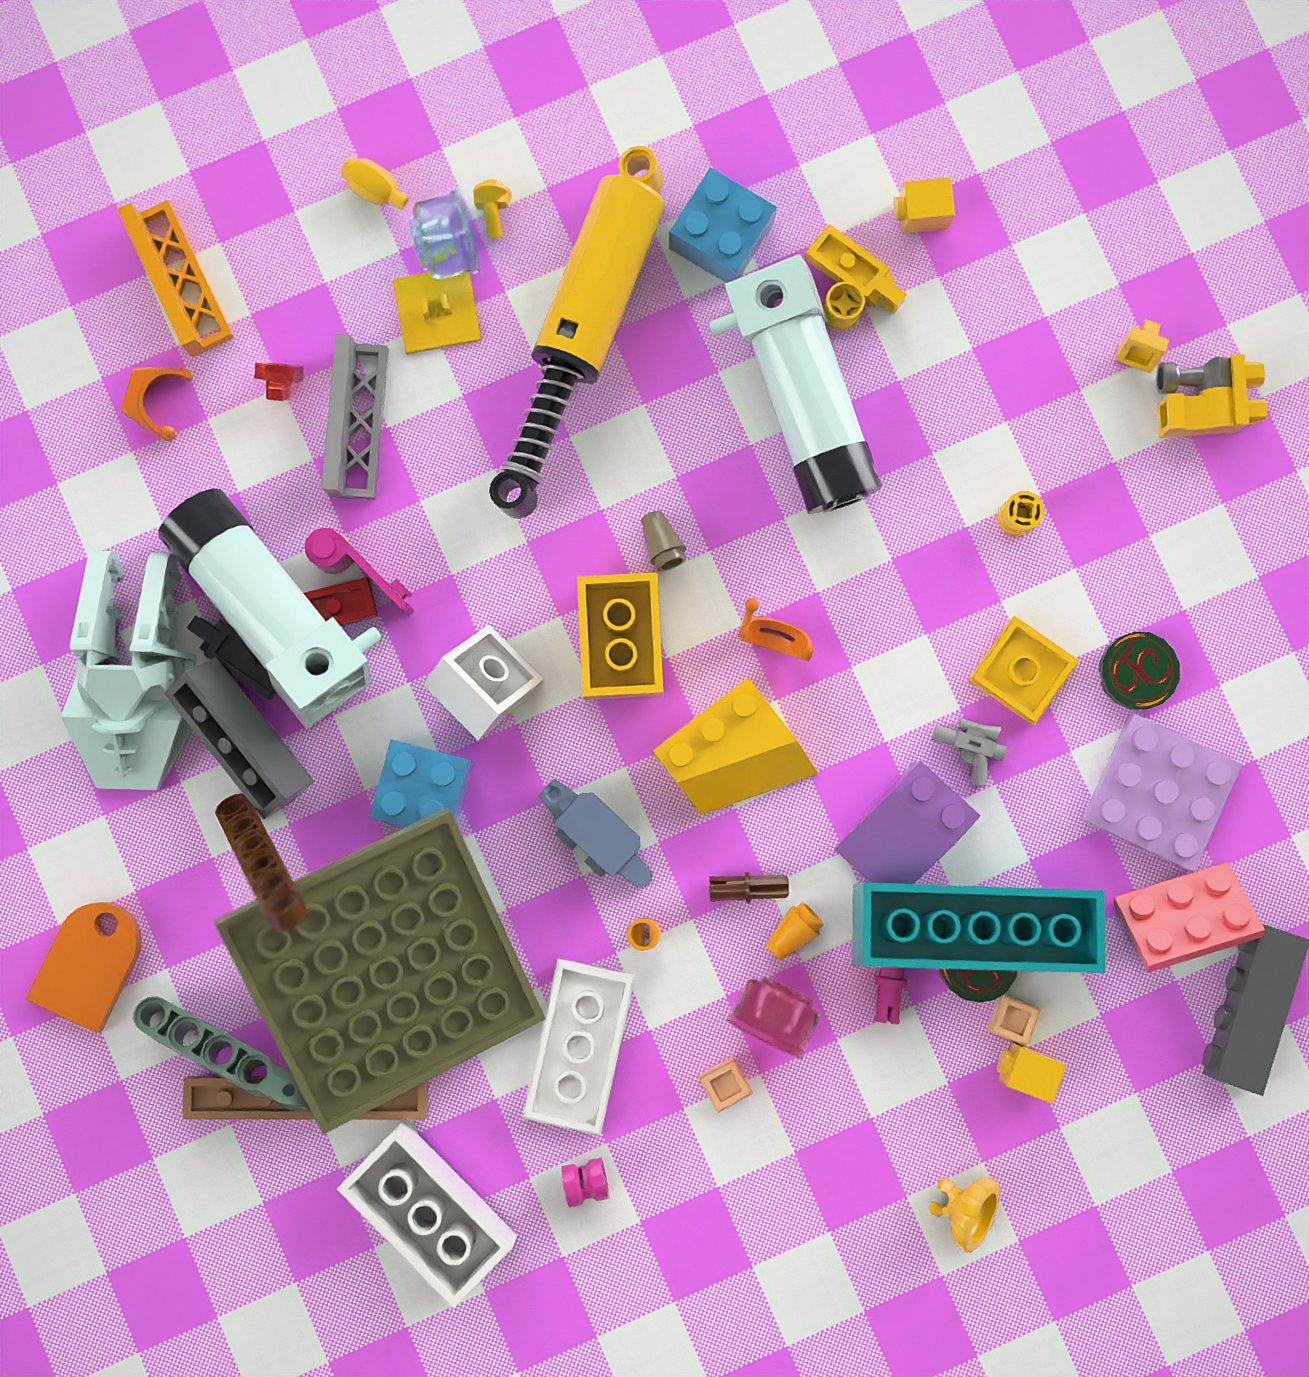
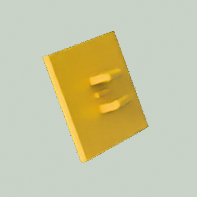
(436, 311)

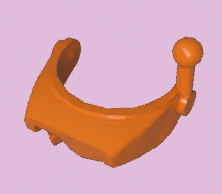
(138, 384)
(751, 633)

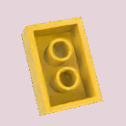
(620, 636)

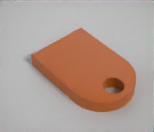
(87, 967)

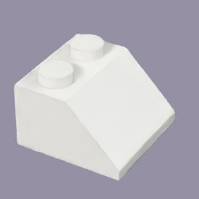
(482, 681)

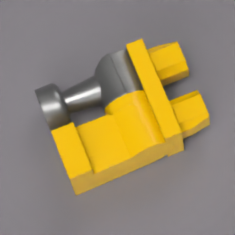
(1221, 398)

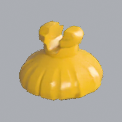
(969, 1210)

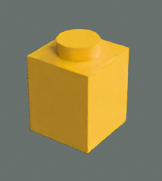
(925, 205)
(1030, 1072)

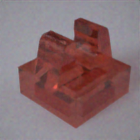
(278, 378)

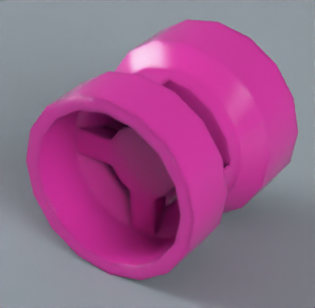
(594, 1181)

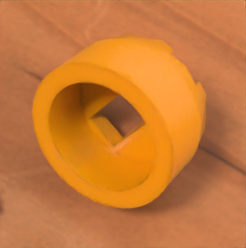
(636, 934)

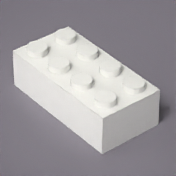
(428, 1214)

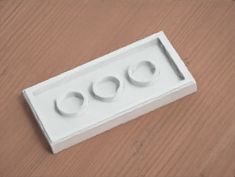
(578, 1046)

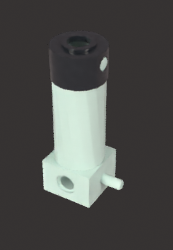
(803, 383)
(267, 607)

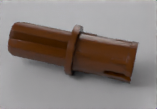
(748, 887)

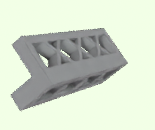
(340, 418)

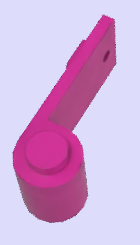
(335, 554)

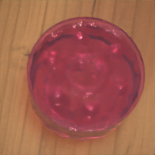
(775, 1015)

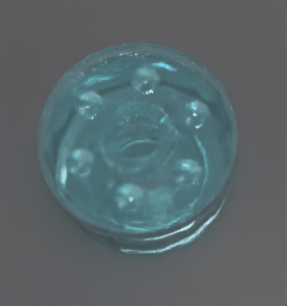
(444, 236)

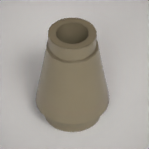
(662, 542)

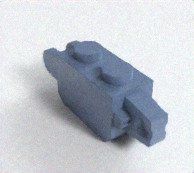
(598, 832)

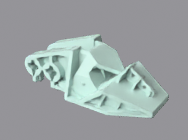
(118, 712)

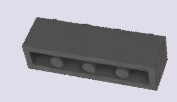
(239, 737)
(1255, 1010)

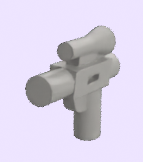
(975, 746)

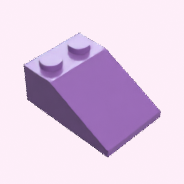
(907, 828)

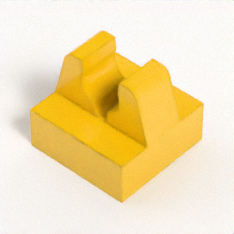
(1142, 347)

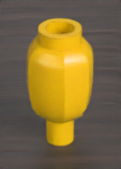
(372, 183)

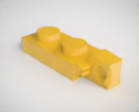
(847, 261)

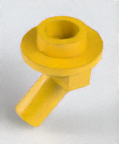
(491, 197)

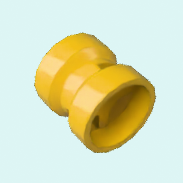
(844, 297)
(1014, 519)

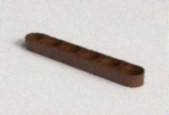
(261, 863)

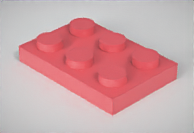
(1188, 917)

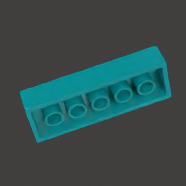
(978, 928)

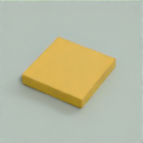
(1023, 670)

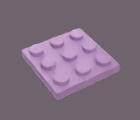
(1162, 792)

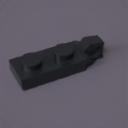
(233, 653)

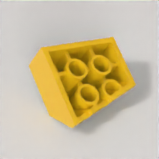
(733, 751)

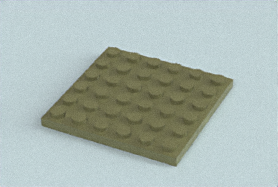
(385, 973)

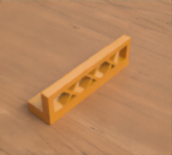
(162, 281)

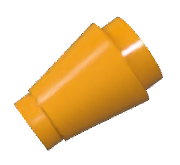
(795, 930)

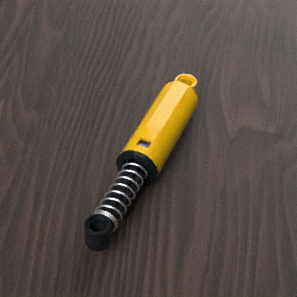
(584, 315)

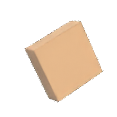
(1014, 1019)
(725, 1084)

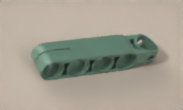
(277, 1084)

